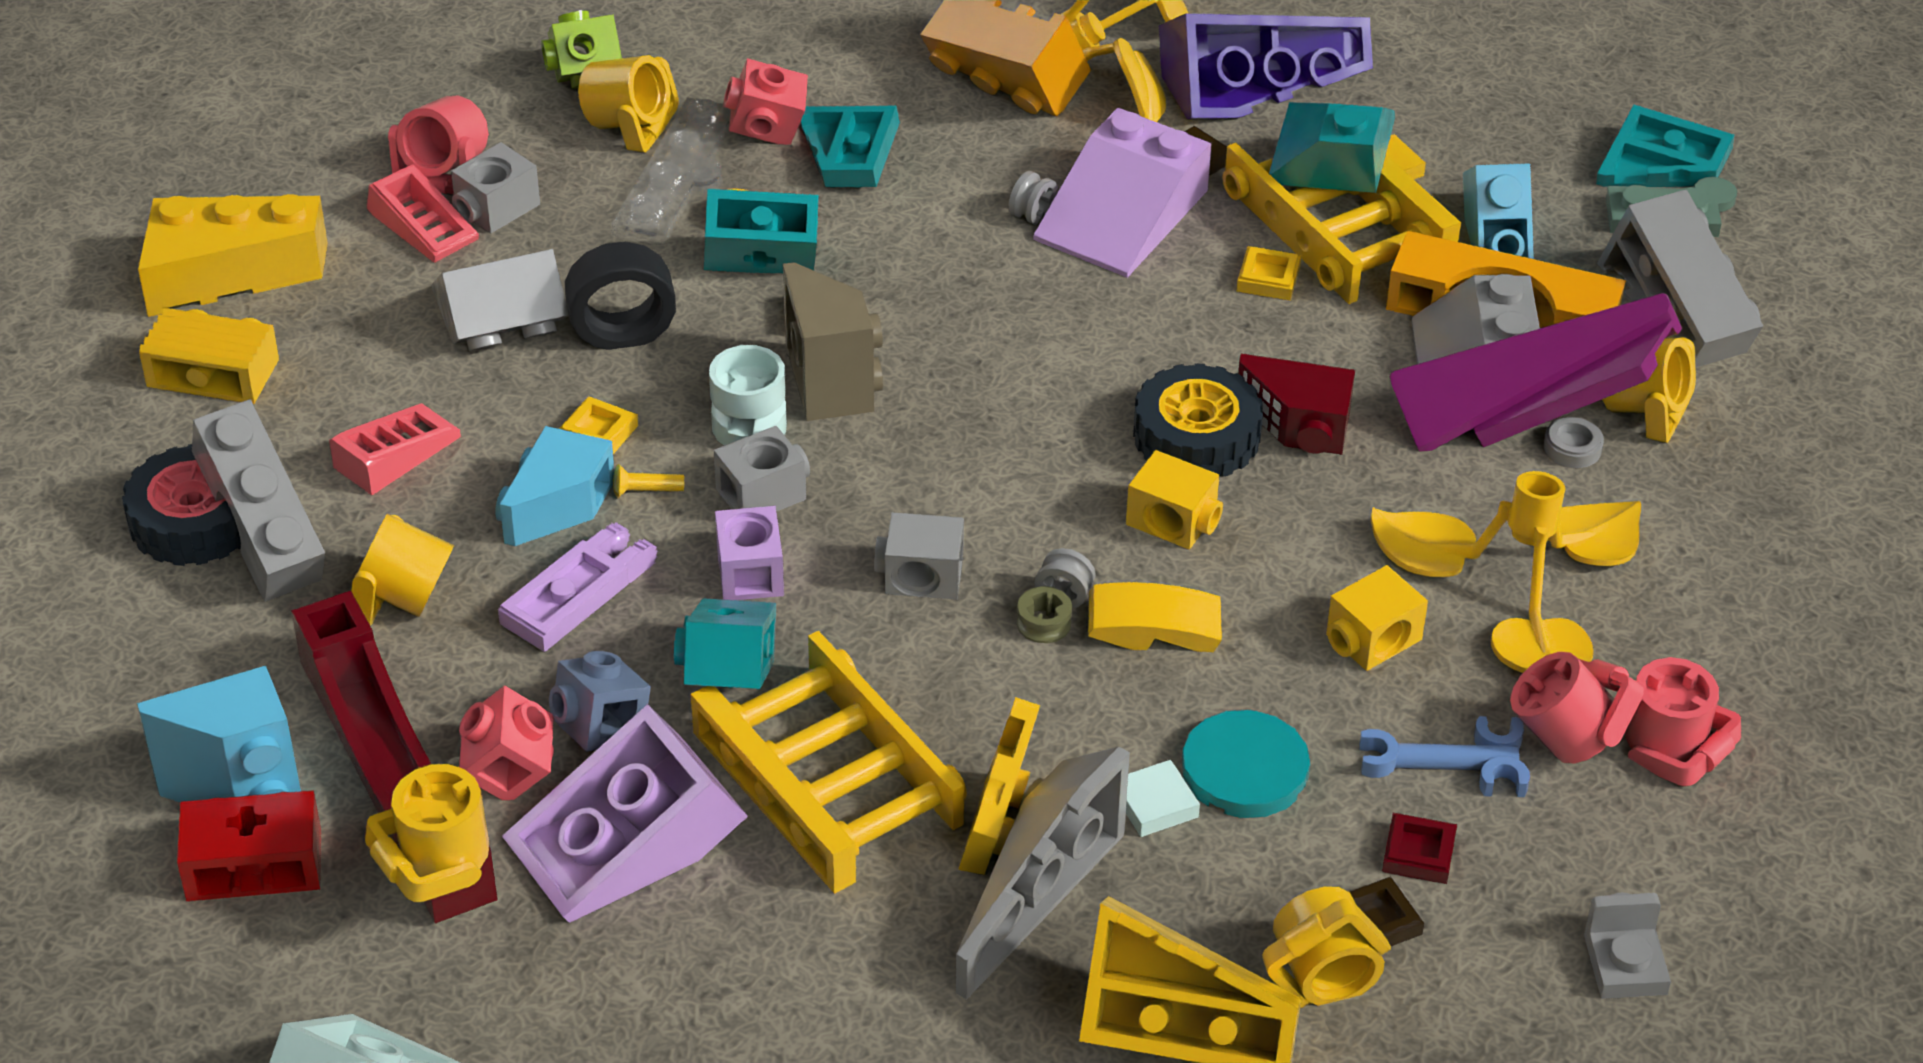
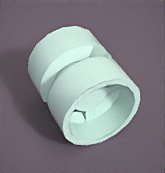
(746, 392)

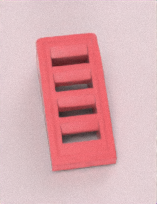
(408, 184)
(371, 464)

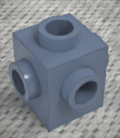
(596, 697)

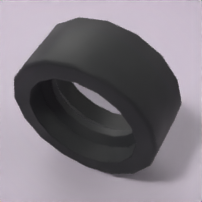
(620, 263)

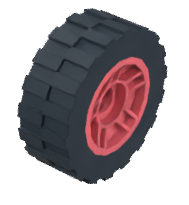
(175, 512)

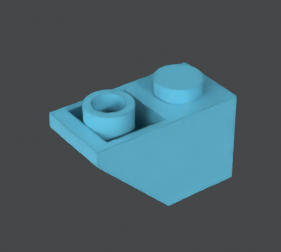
(1499, 208)
(556, 485)

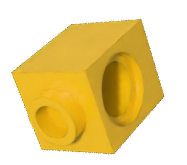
(1174, 500)
(1376, 618)

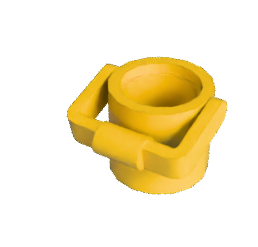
(629, 95)
(1666, 391)
(399, 568)
(438, 833)
(1328, 947)

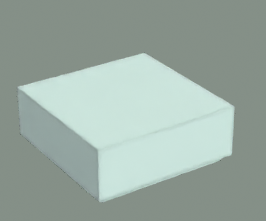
(1159, 799)

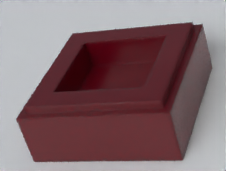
(1419, 848)

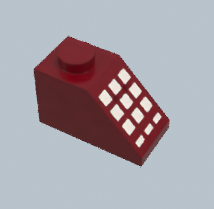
(1302, 401)

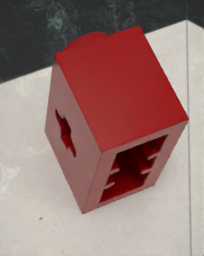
(249, 845)

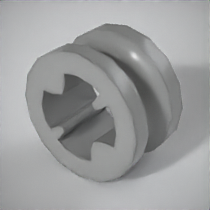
(1032, 197)
(1071, 566)

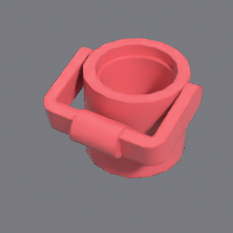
(438, 139)
(1570, 708)
(1675, 721)

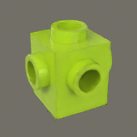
(576, 28)

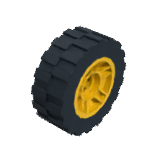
(1199, 417)

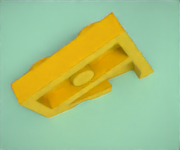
(1002, 788)

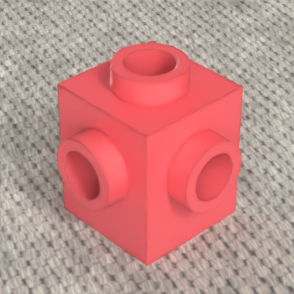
(766, 102)
(506, 743)

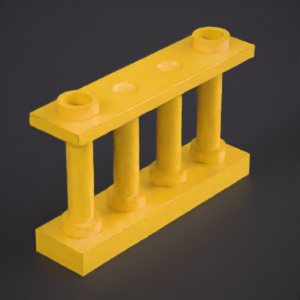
(1396, 202)
(798, 805)

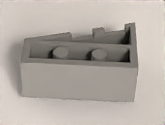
(1670, 251)

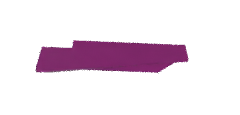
(1533, 374)

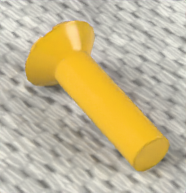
(645, 481)

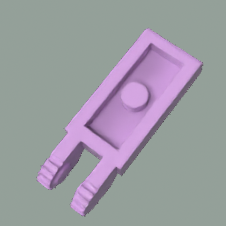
(575, 586)

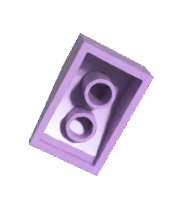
(1126, 192)
(624, 819)

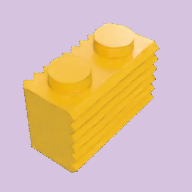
(209, 355)

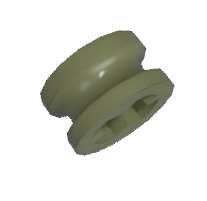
(1041, 629)

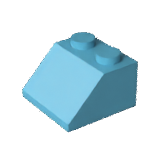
(220, 740)

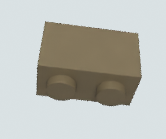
(830, 344)

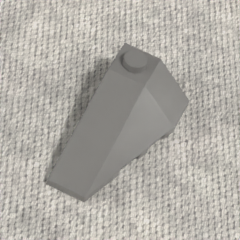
(1053, 844)

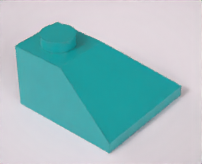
(1332, 146)

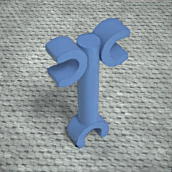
(1493, 755)

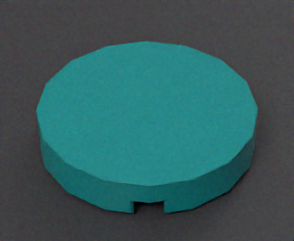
(1245, 763)

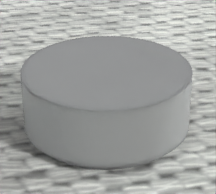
(1573, 442)

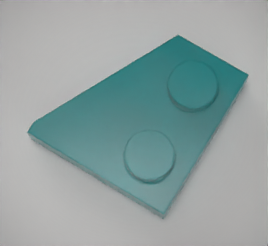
(850, 142)
(1663, 151)

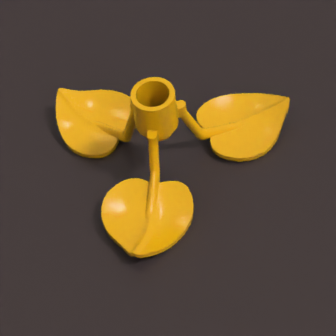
(1138, 71)
(1590, 534)

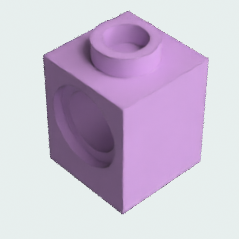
(749, 553)

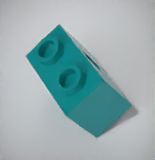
(759, 231)
(727, 643)

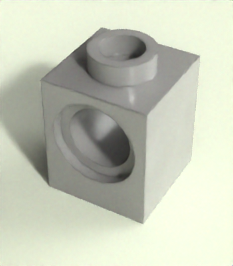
(495, 187)
(761, 471)
(921, 555)

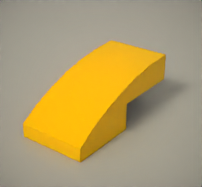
(1140, 612)

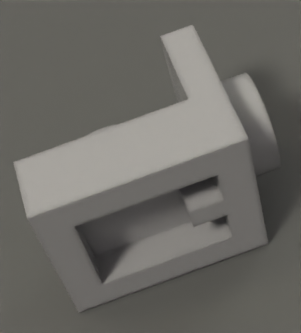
(1626, 945)

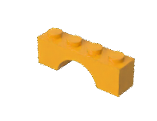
(1434, 266)

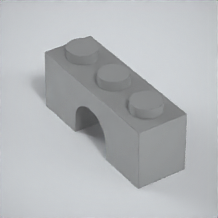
(270, 519)

